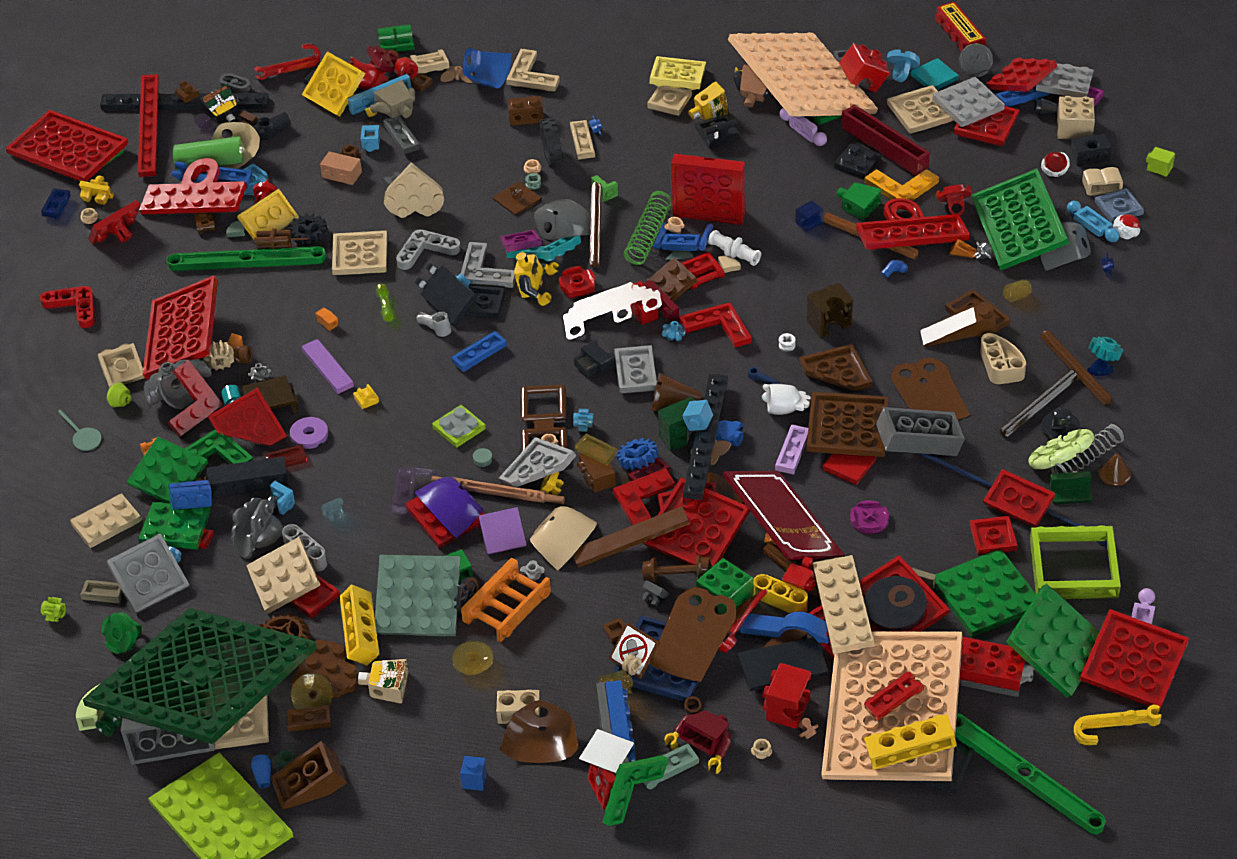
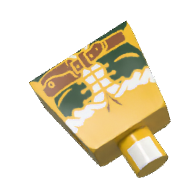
(710, 103)

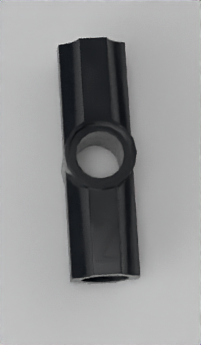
(268, 126)

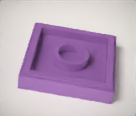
(502, 530)

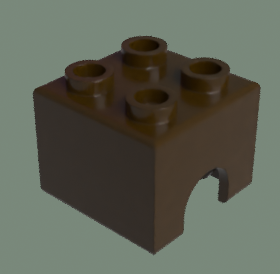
(829, 307)

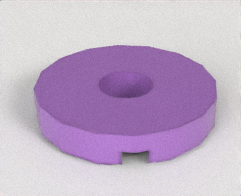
(305, 425)

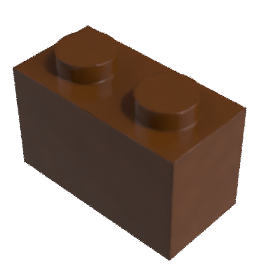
(595, 473)

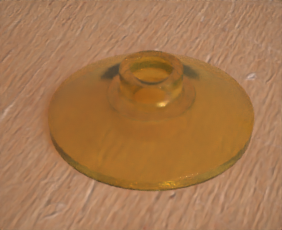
(472, 657)
(311, 682)

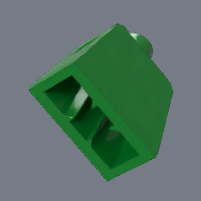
(860, 200)

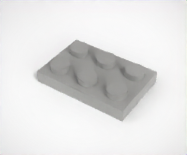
(635, 369)

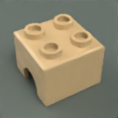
(1075, 117)

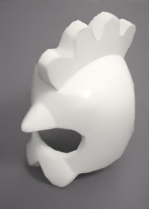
(784, 399)

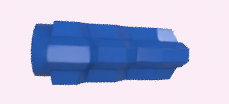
(730, 432)

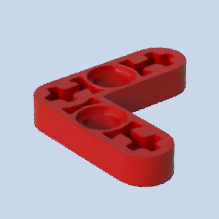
(76, 299)

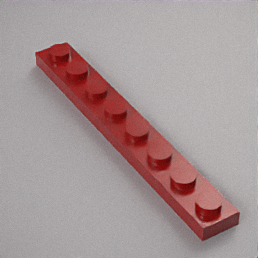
(148, 125)

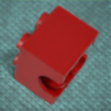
(866, 64)
(786, 695)

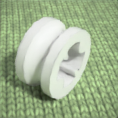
(787, 338)

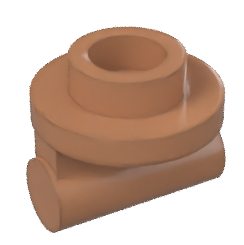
(808, 730)

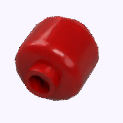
(406, 66)

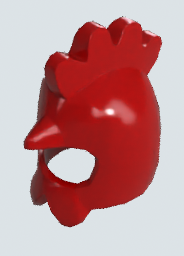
(373, 76)

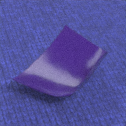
(450, 504)

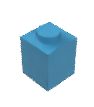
(697, 415)

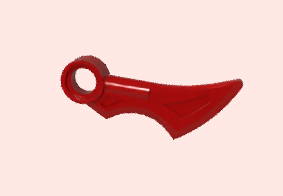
(741, 614)

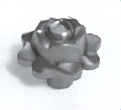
(984, 250)
(259, 373)

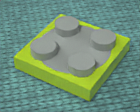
(458, 426)

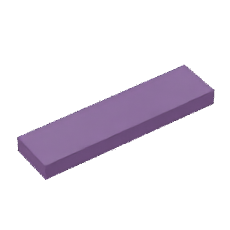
(327, 366)

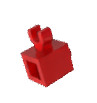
(801, 576)

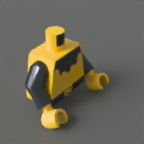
(530, 274)

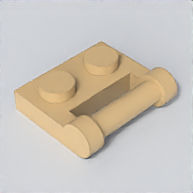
(431, 62)

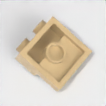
(121, 364)

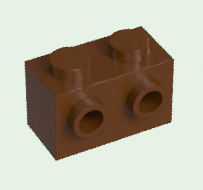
(525, 110)

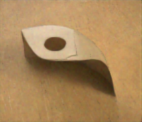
(248, 136)
(562, 536)

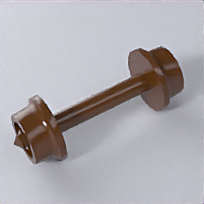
(651, 570)

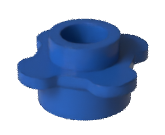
(595, 125)

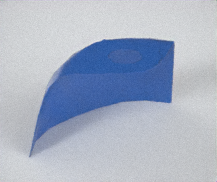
(489, 67)

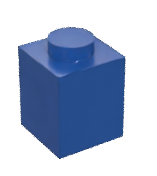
(473, 773)

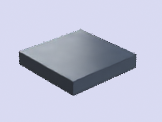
(1118, 203)

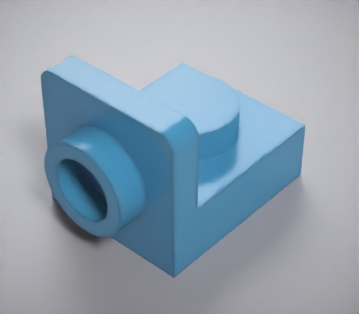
(284, 496)

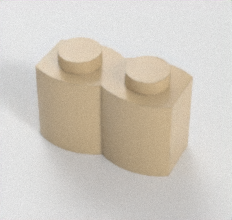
(1102, 181)

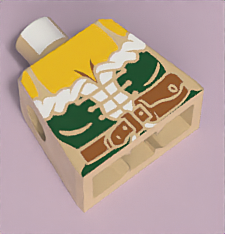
(386, 680)

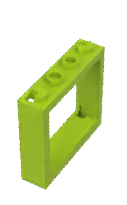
(1076, 589)

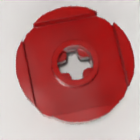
(585, 283)

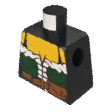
(221, 105)

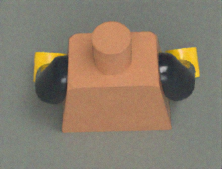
(750, 86)

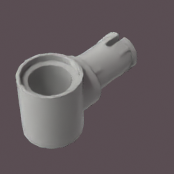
(438, 322)

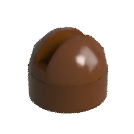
(690, 702)

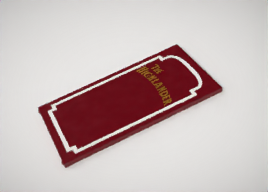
(783, 515)

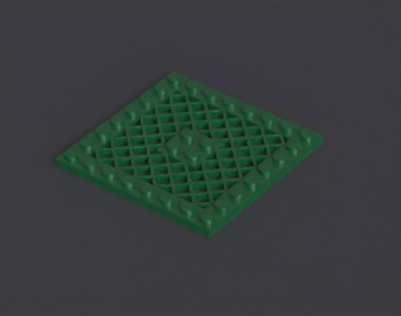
(198, 665)

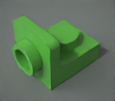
(608, 190)

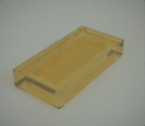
(596, 449)

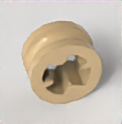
(631, 664)

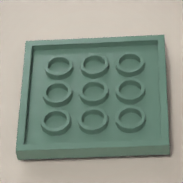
(417, 595)

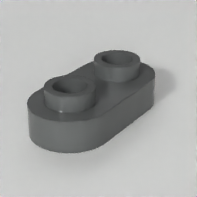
(236, 83)

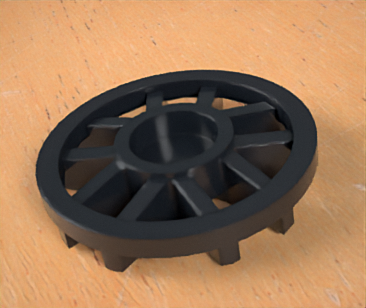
(465, 592)

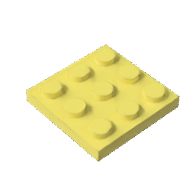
(677, 73)

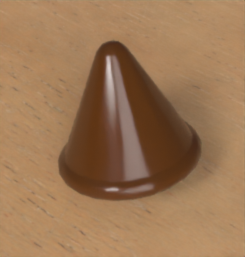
(1114, 471)

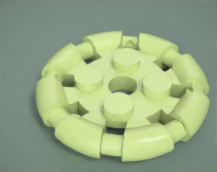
(1060, 449)

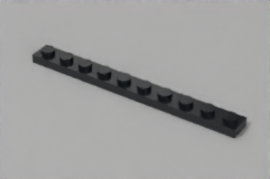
(171, 101)
(705, 440)

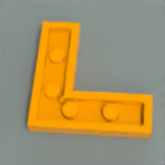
(909, 190)

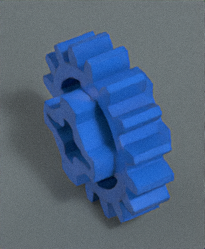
(637, 454)

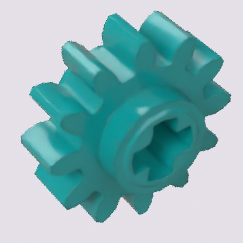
(1105, 348)

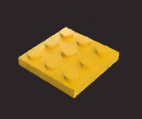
(333, 84)

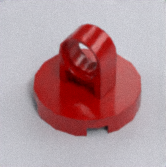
(954, 195)

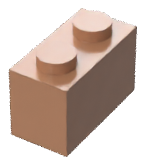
(340, 168)

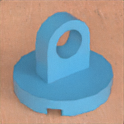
(902, 63)

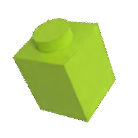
(1160, 161)

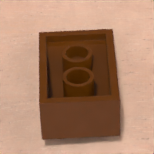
(309, 777)

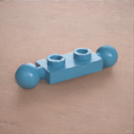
(1093, 221)

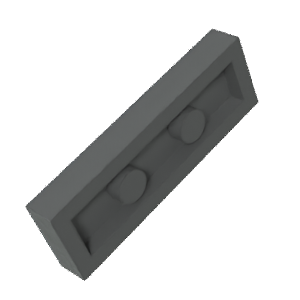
(401, 134)

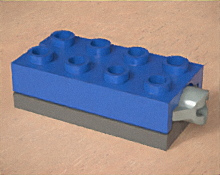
(615, 713)

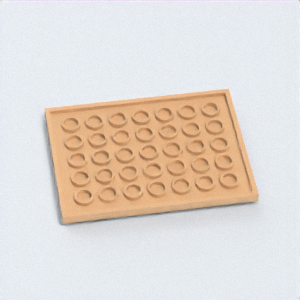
(800, 73)
(863, 673)

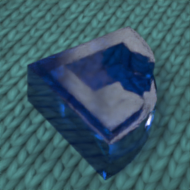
(1100, 368)

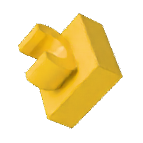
(366, 397)
(551, 483)

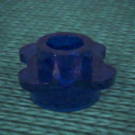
(1107, 264)

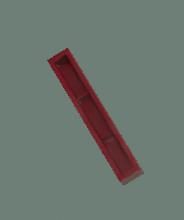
(885, 140)

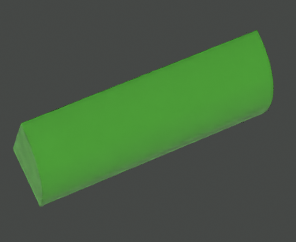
(223, 151)

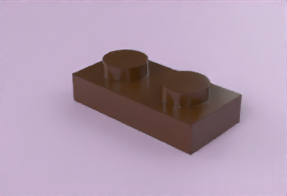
(309, 718)

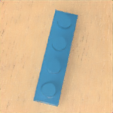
(363, 100)

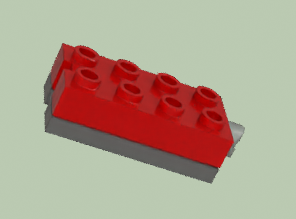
(993, 667)

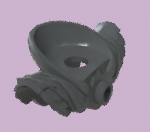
(162, 386)
(255, 526)

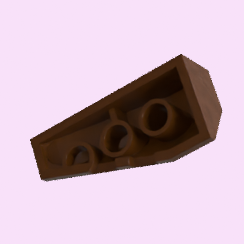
(966, 323)

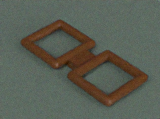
(543, 422)

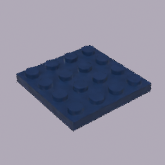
(656, 680)

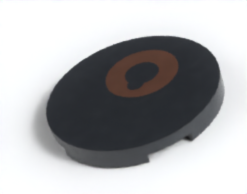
(895, 603)

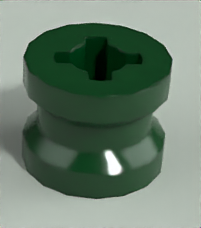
(108, 724)

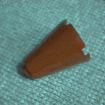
(670, 392)

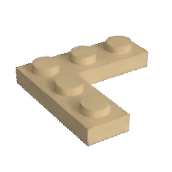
(522, 77)

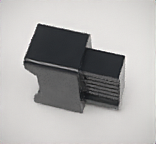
(594, 360)

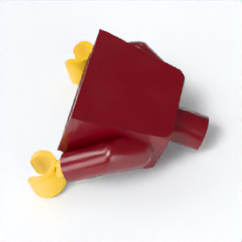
(705, 733)

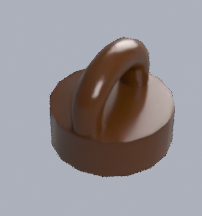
(245, 354)

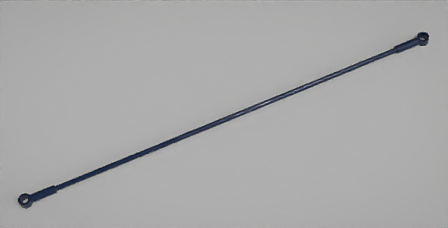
(753, 374)

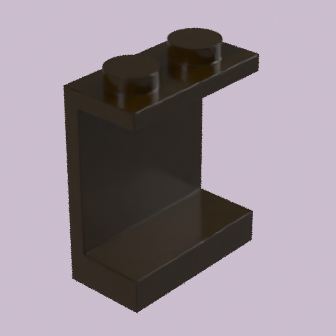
(276, 392)

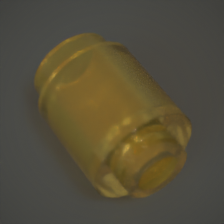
(1017, 290)

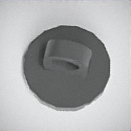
(975, 60)

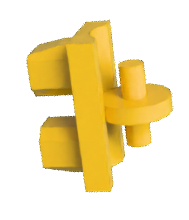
(96, 188)

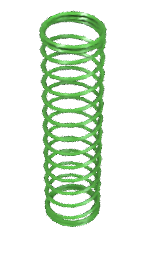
(645, 254)

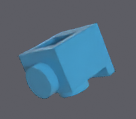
(370, 143)

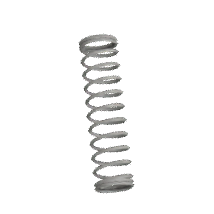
(1116, 428)

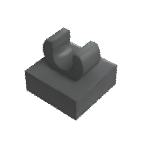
(655, 591)

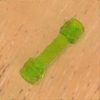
(387, 312)

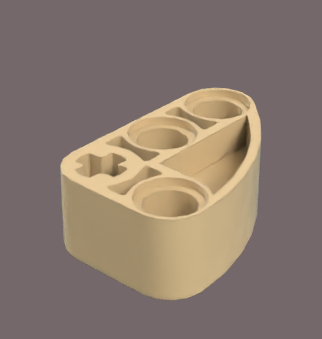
(1002, 359)

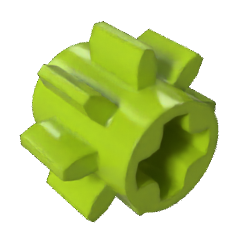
(53, 609)

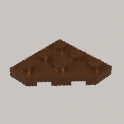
(837, 366)

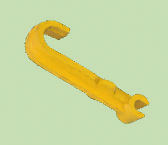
(1114, 719)

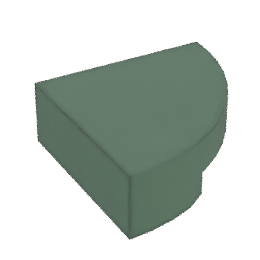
(235, 229)

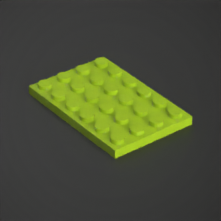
(220, 813)

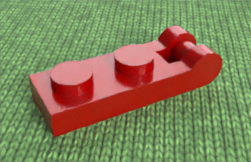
(893, 695)

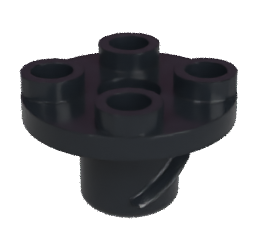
(1059, 423)

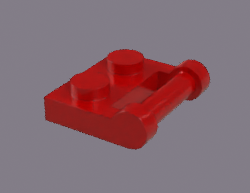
(701, 265)

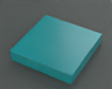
(935, 74)

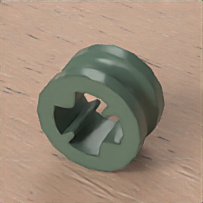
(533, 181)

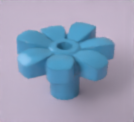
(673, 331)

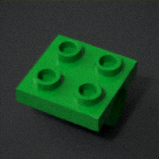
(396, 38)

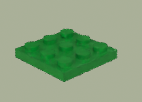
(164, 465)
(178, 527)

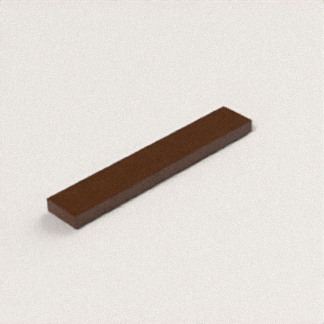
(631, 536)

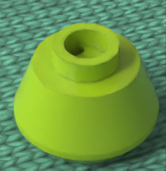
(118, 395)

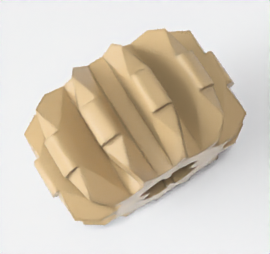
(220, 356)

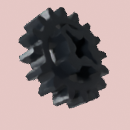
(308, 227)

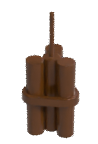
(274, 239)

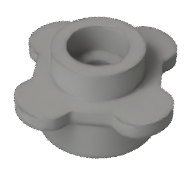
(532, 570)

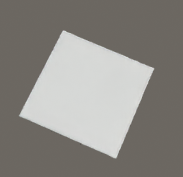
(606, 750)

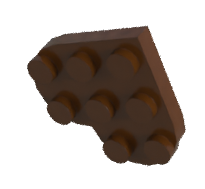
(330, 662)

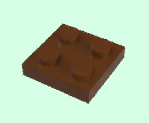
(673, 279)

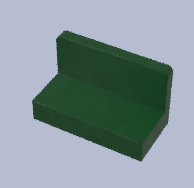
(1071, 487)

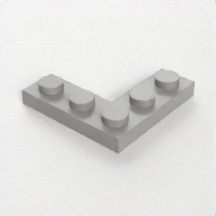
(473, 269)

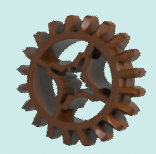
(288, 625)

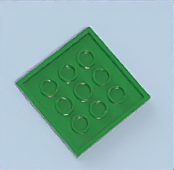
(985, 592)
(1054, 640)

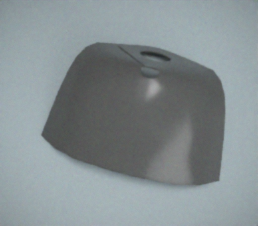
(570, 220)
(1069, 252)

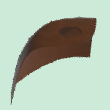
(528, 744)

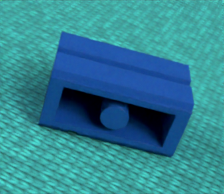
(190, 495)

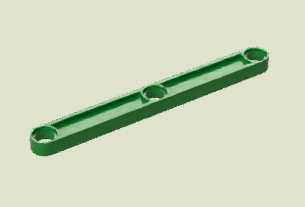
(258, 258)
(1037, 781)

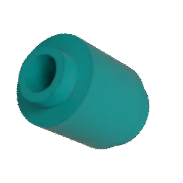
(230, 394)

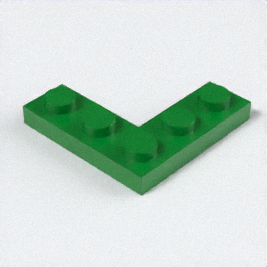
(222, 445)
(626, 776)

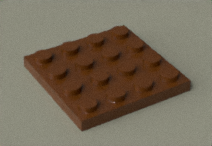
(845, 424)

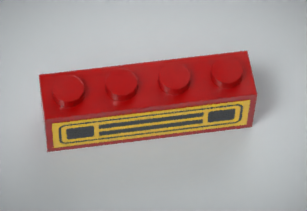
(958, 26)

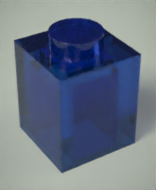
(809, 216)

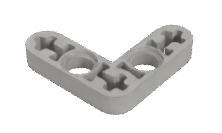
(423, 240)

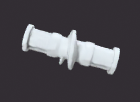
(734, 248)

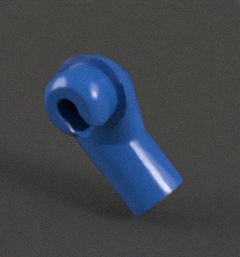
(894, 265)

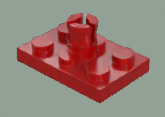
(116, 224)

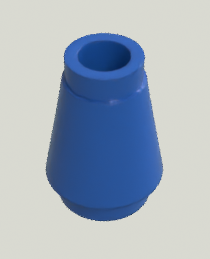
(262, 770)

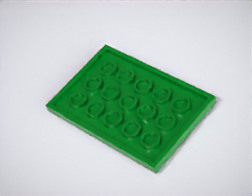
(1019, 219)

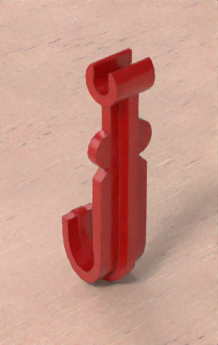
(290, 65)

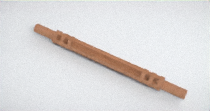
(506, 491)

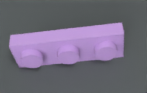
(792, 449)

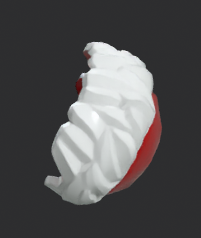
(1055, 164)
(1127, 226)

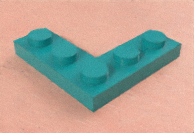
(550, 251)

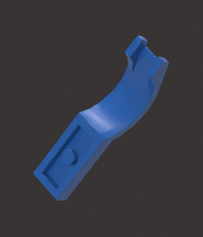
(226, 174)
(775, 626)

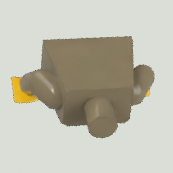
(393, 101)

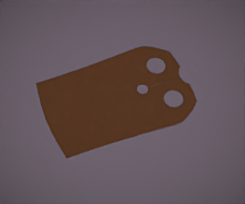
(936, 394)
(690, 645)

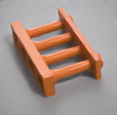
(499, 584)

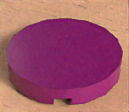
(869, 517)

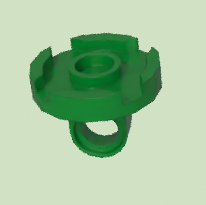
(120, 632)

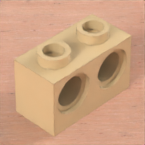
(511, 701)

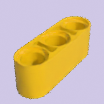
(781, 594)

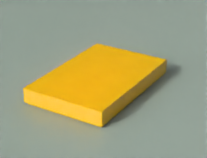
(268, 214)

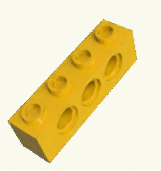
(359, 625)
(906, 750)

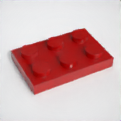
(1019, 498)

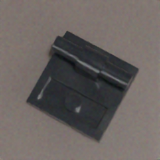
(718, 131)

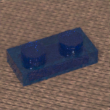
(56, 203)

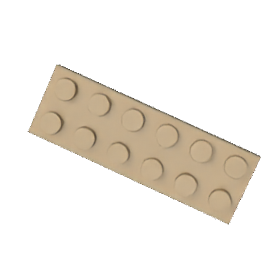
(843, 604)

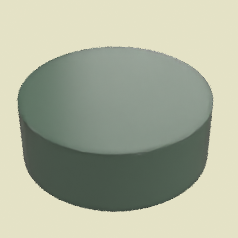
(482, 457)

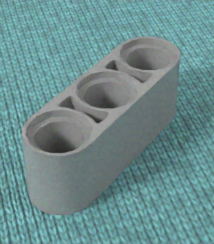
(314, 550)

